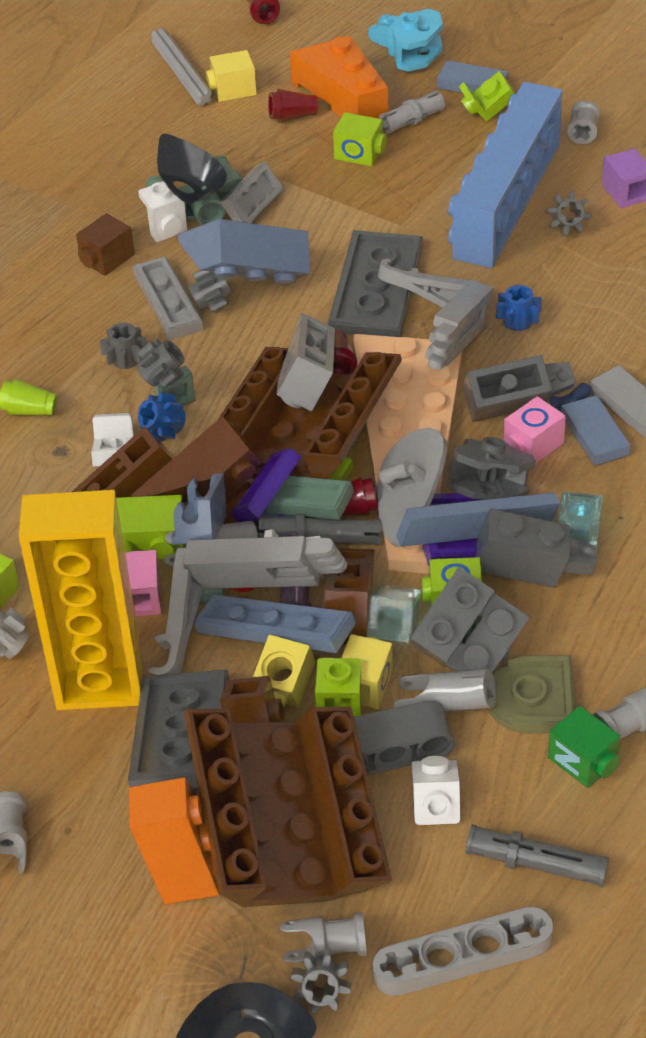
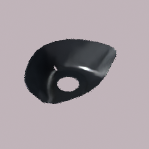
(191, 165)
(266, 1011)

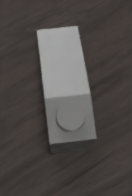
(307, 363)

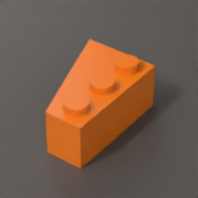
(341, 77)
(173, 839)

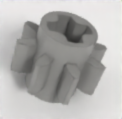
(12, 633)

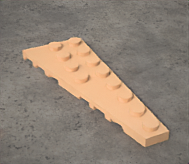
(411, 401)

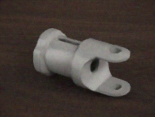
(627, 716)
(12, 834)
(338, 935)

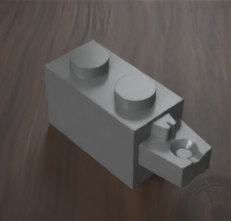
(511, 385)
(531, 549)

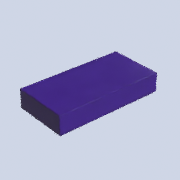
(265, 485)

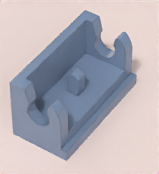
(202, 515)

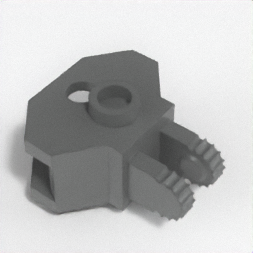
(489, 469)

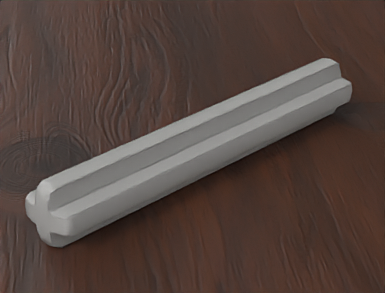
(181, 67)

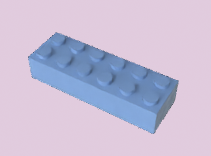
(505, 175)

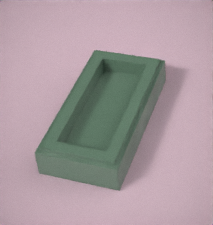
(312, 497)

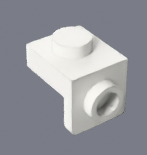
(164, 211)
(110, 434)
(436, 791)

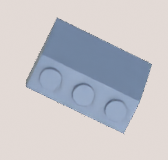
(248, 250)

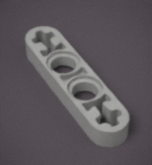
(466, 958)

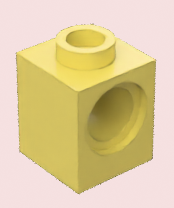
(290, 655)

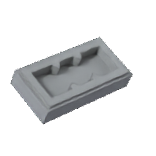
(252, 194)

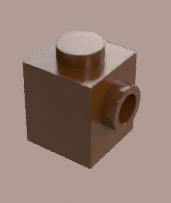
(105, 244)
(252, 700)

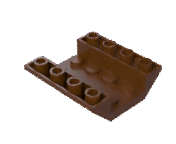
(317, 435)
(287, 807)

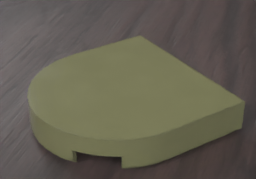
(533, 693)

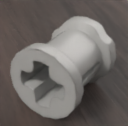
(584, 117)

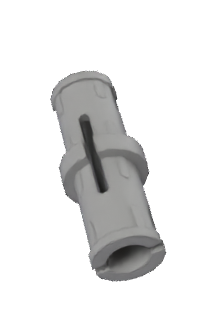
(412, 112)

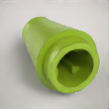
(26, 399)

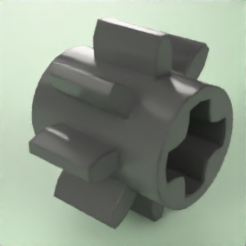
(560, 219)
(209, 290)
(122, 345)
(160, 363)
(316, 995)

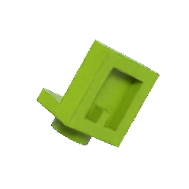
(489, 97)
(339, 683)

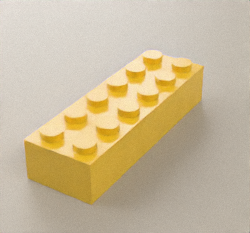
(82, 598)

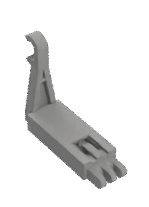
(462, 311)
(238, 565)

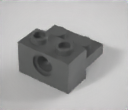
(452, 616)

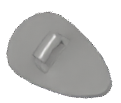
(409, 477)

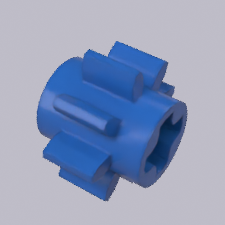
(518, 307)
(162, 416)

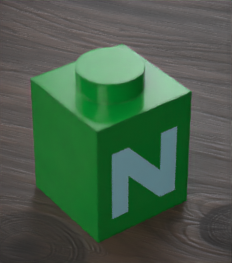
(584, 747)

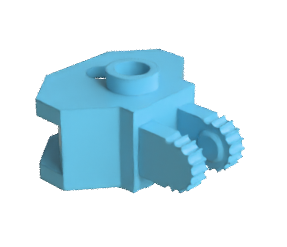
(409, 36)

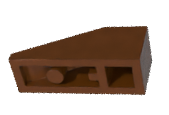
(213, 452)
(129, 466)
(352, 588)

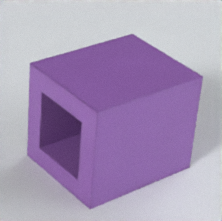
(625, 177)

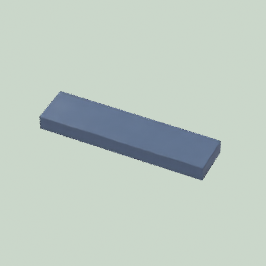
(466, 519)
(258, 619)

